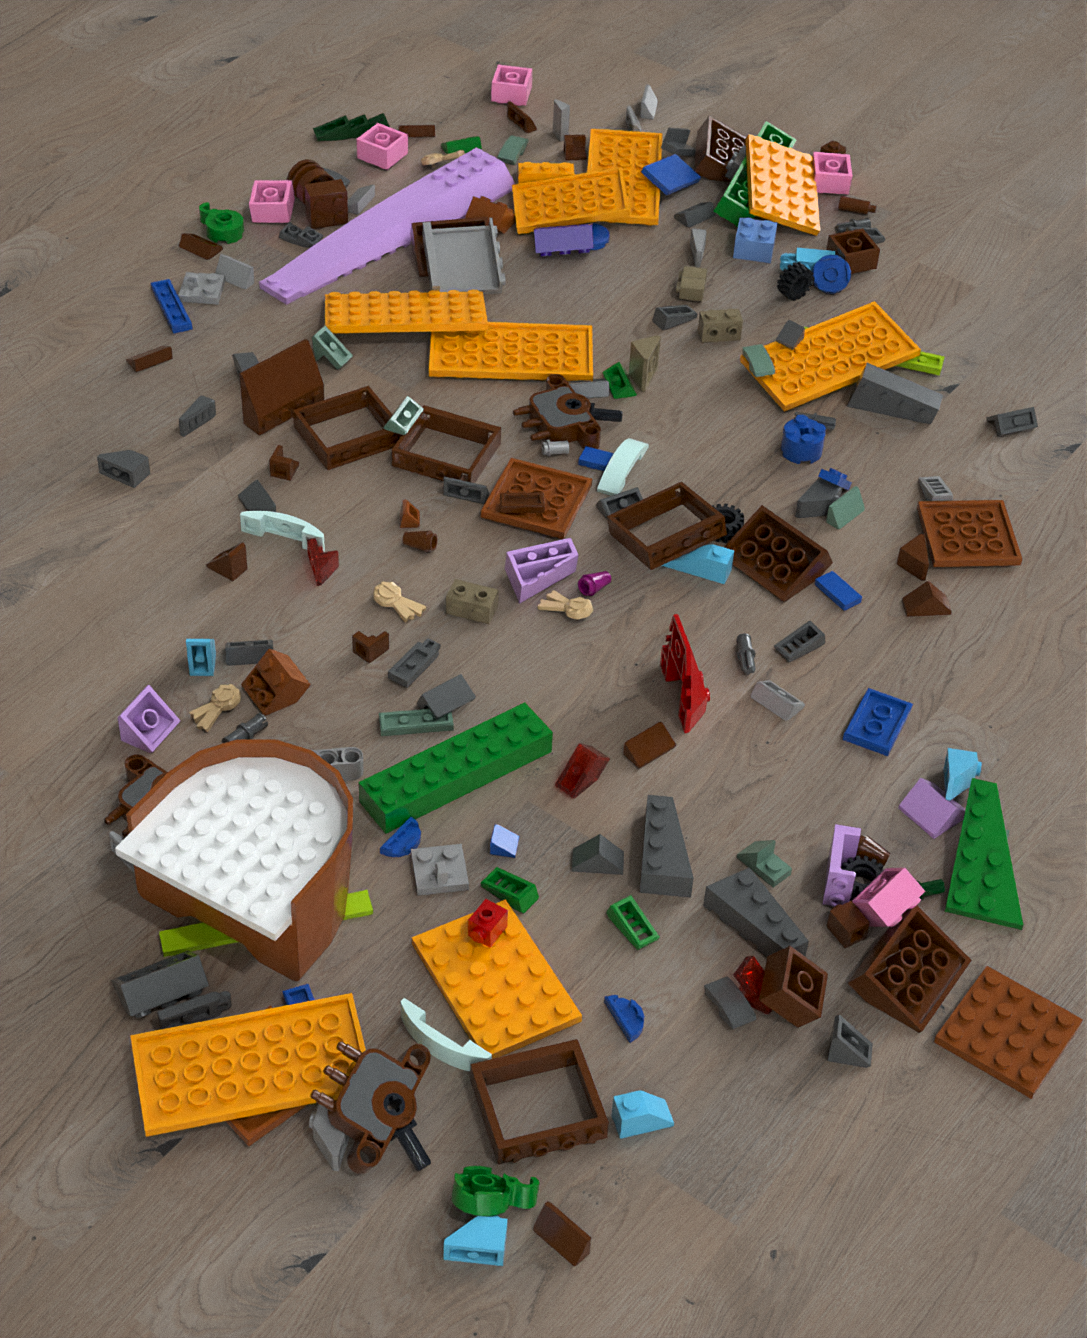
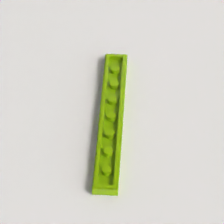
(203, 936)

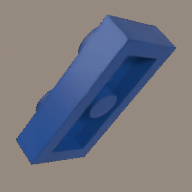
(835, 477)

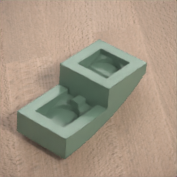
(512, 149)
(759, 360)

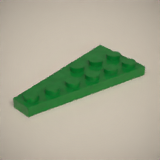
(983, 869)

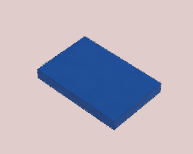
(671, 174)
(877, 722)

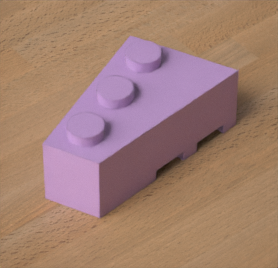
(540, 566)

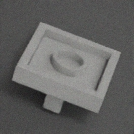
(202, 288)
(439, 869)

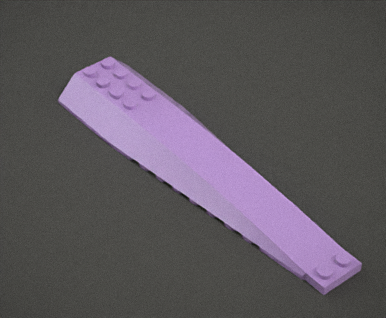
(387, 225)

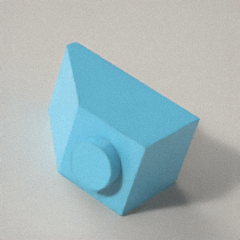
(201, 656)
(640, 1113)
(478, 1241)

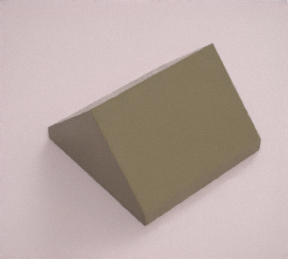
(644, 360)

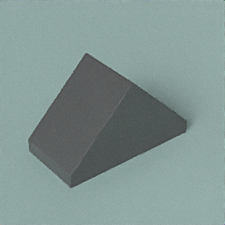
(598, 856)
(849, 1045)

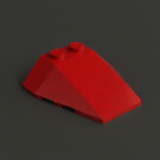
(679, 664)

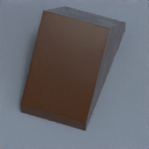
(914, 557)
(230, 562)
(926, 601)

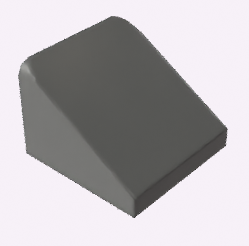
(791, 334)

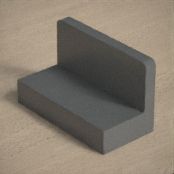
(676, 140)
(1014, 421)
(447, 697)

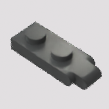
(735, 162)
(414, 662)
(195, 1010)

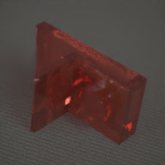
(322, 563)
(750, 978)

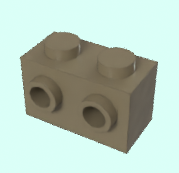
(720, 325)
(472, 601)

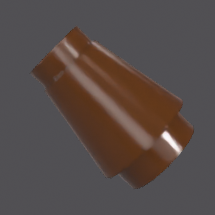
(421, 540)
(872, 850)

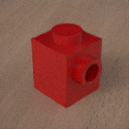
(487, 923)

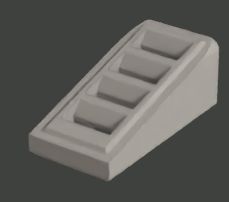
(697, 244)
(935, 489)

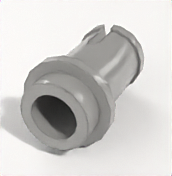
(559, 447)

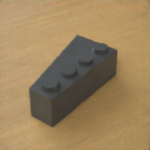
(894, 396)
(664, 855)
(754, 913)

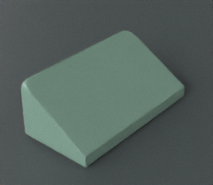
(404, 416)
(845, 508)

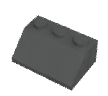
(161, 983)

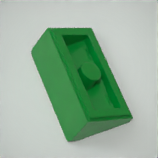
(464, 144)
(619, 381)

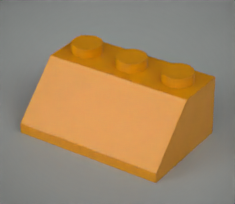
(539, 171)

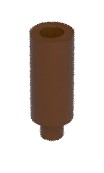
(856, 205)

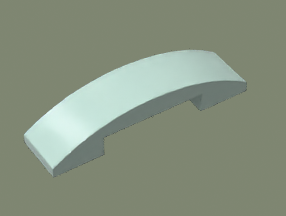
(620, 465)
(281, 524)
(438, 1044)

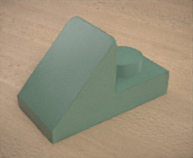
(328, 345)
(764, 862)

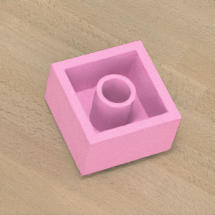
(511, 85)
(382, 146)
(832, 172)
(271, 201)
(889, 897)

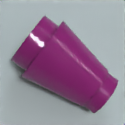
(594, 582)

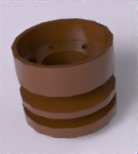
(304, 173)

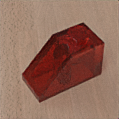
(582, 770)

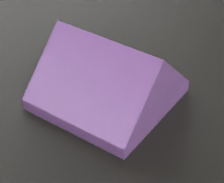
(146, 721)
(930, 810)

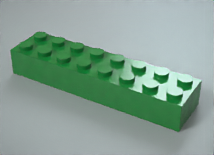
(735, 201)
(455, 767)

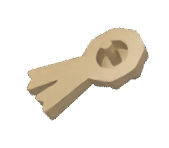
(435, 157)
(389, 595)
(574, 608)
(222, 699)

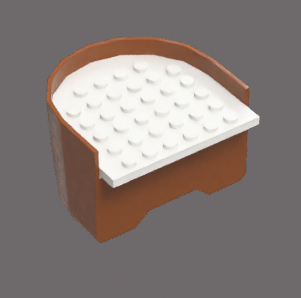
(251, 846)

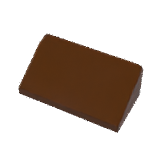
(520, 118)
(418, 130)
(199, 246)
(150, 358)
(648, 745)
(562, 1234)

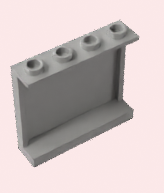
(463, 258)

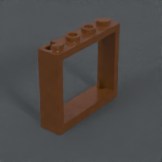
(452, 425)
(352, 449)
(707, 530)
(527, 1064)

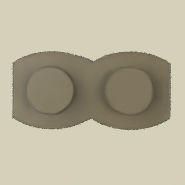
(691, 283)

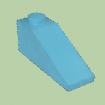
(705, 562)
(959, 770)

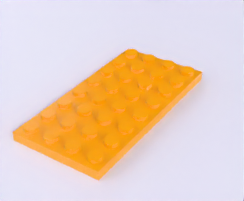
(631, 152)
(405, 311)
(514, 352)
(834, 355)
(242, 1063)

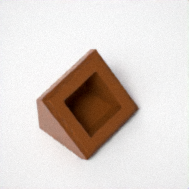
(409, 515)

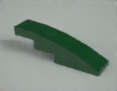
(343, 129)

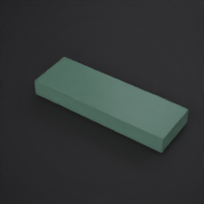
(413, 722)

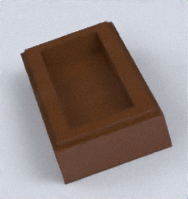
(522, 502)

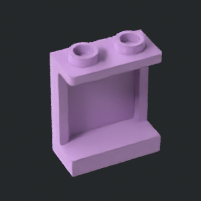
(838, 881)

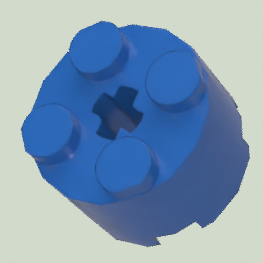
(803, 440)

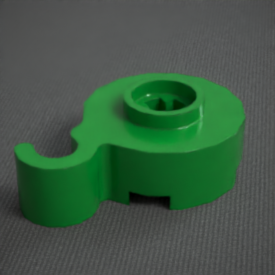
(221, 224)
(488, 1194)

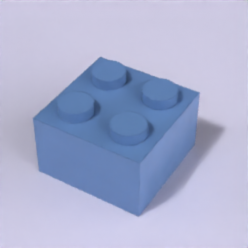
(755, 240)

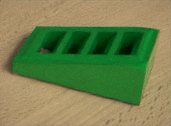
(521, 900)
(629, 904)

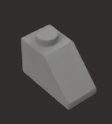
(328, 1138)

